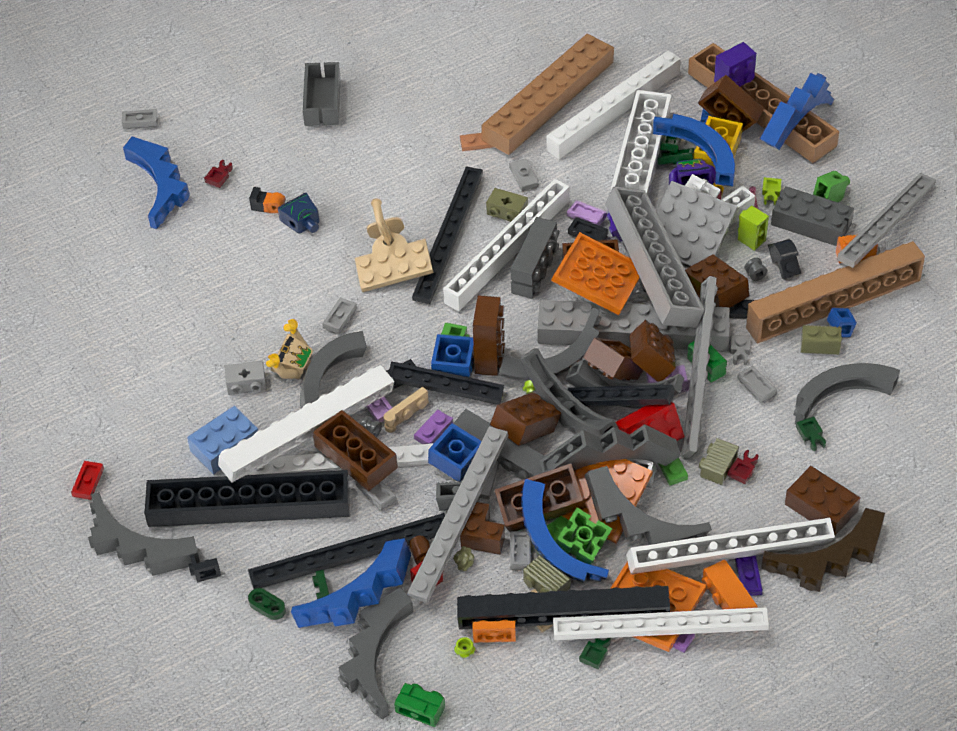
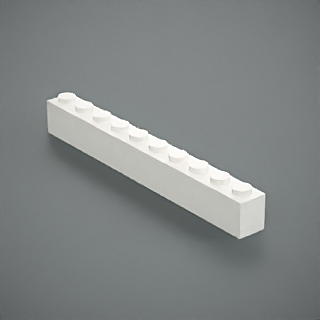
(612, 105)
(504, 246)
(300, 425)
(729, 545)

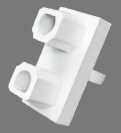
(702, 186)

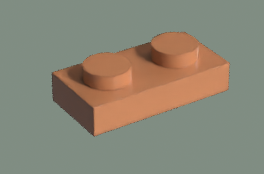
(473, 142)

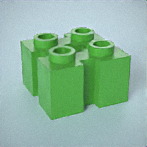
(580, 527)

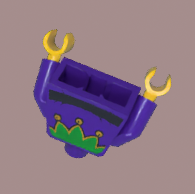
(696, 167)

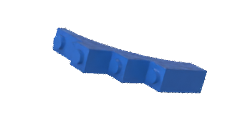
(799, 104)
(156, 161)
(366, 590)

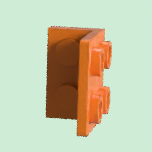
(494, 631)

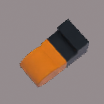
(265, 201)

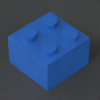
(453, 355)
(453, 452)

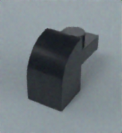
(786, 256)

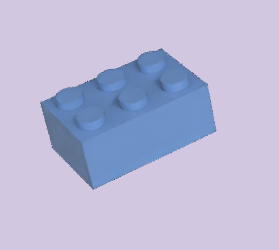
(219, 435)

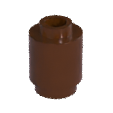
(419, 547)

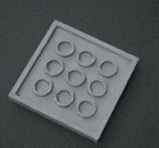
(694, 222)

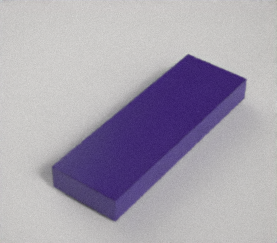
(749, 574)

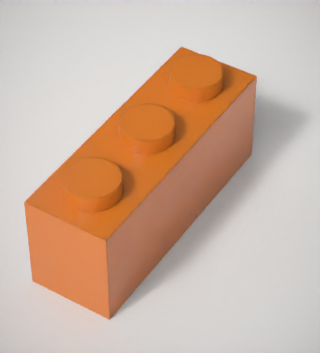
(726, 587)

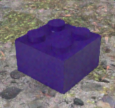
(737, 64)

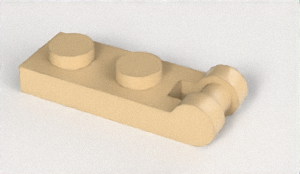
(405, 409)

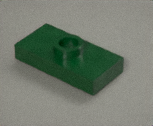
(670, 143)
(674, 157)

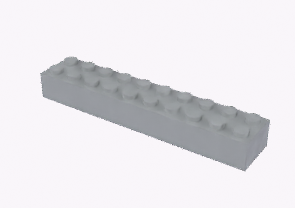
(654, 258)
(564, 321)

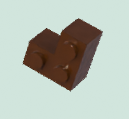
(480, 533)

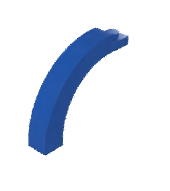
(703, 137)
(544, 543)

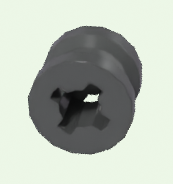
(756, 269)
(373, 427)

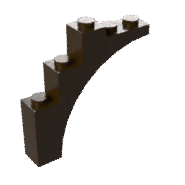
(835, 559)

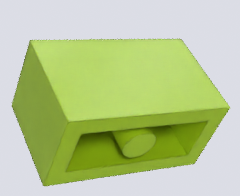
(752, 227)

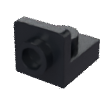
(204, 570)

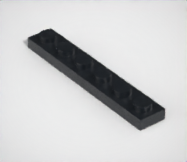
(446, 383)
(624, 395)

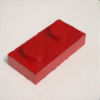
(87, 480)

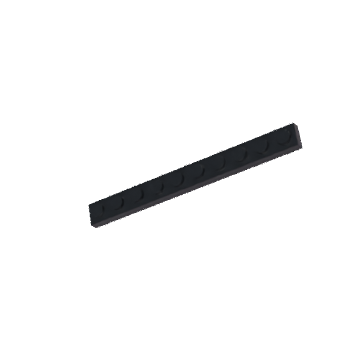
(448, 234)
(341, 552)

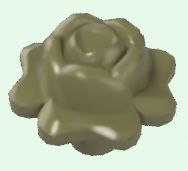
(464, 558)

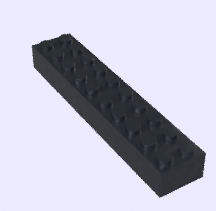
(247, 499)

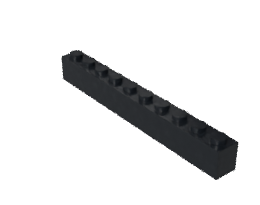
(542, 607)

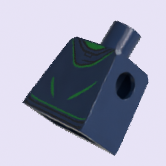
(300, 214)

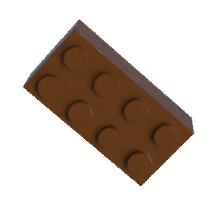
(488, 335)
(355, 450)
(560, 496)

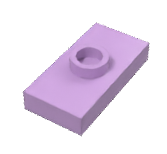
(586, 213)

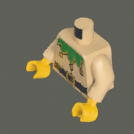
(293, 354)

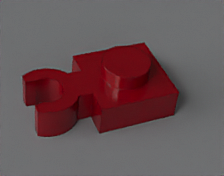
(219, 175)
(743, 469)

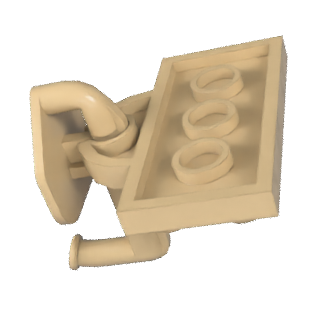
(395, 260)

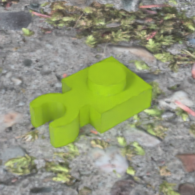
(771, 189)

